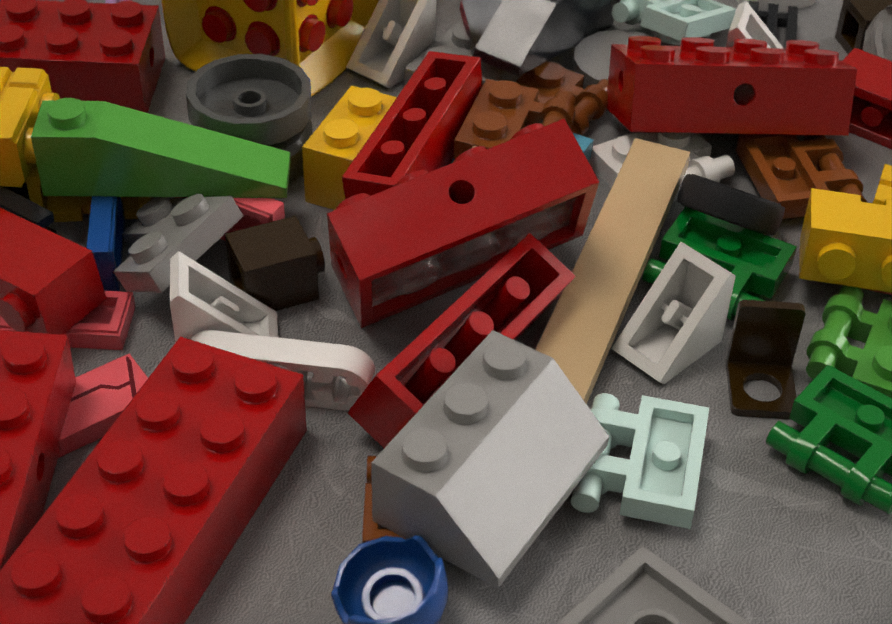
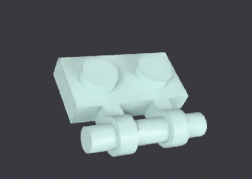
(675, 17)
(663, 464)

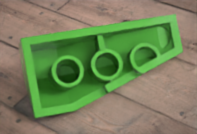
(132, 153)

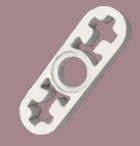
(323, 359)

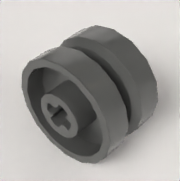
(254, 100)

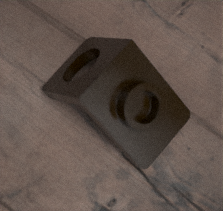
(764, 350)

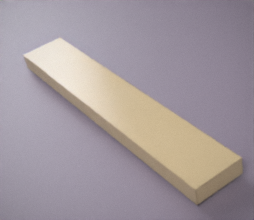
(613, 262)

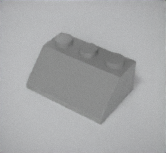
(488, 459)

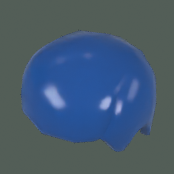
(391, 583)

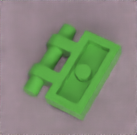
(847, 318)

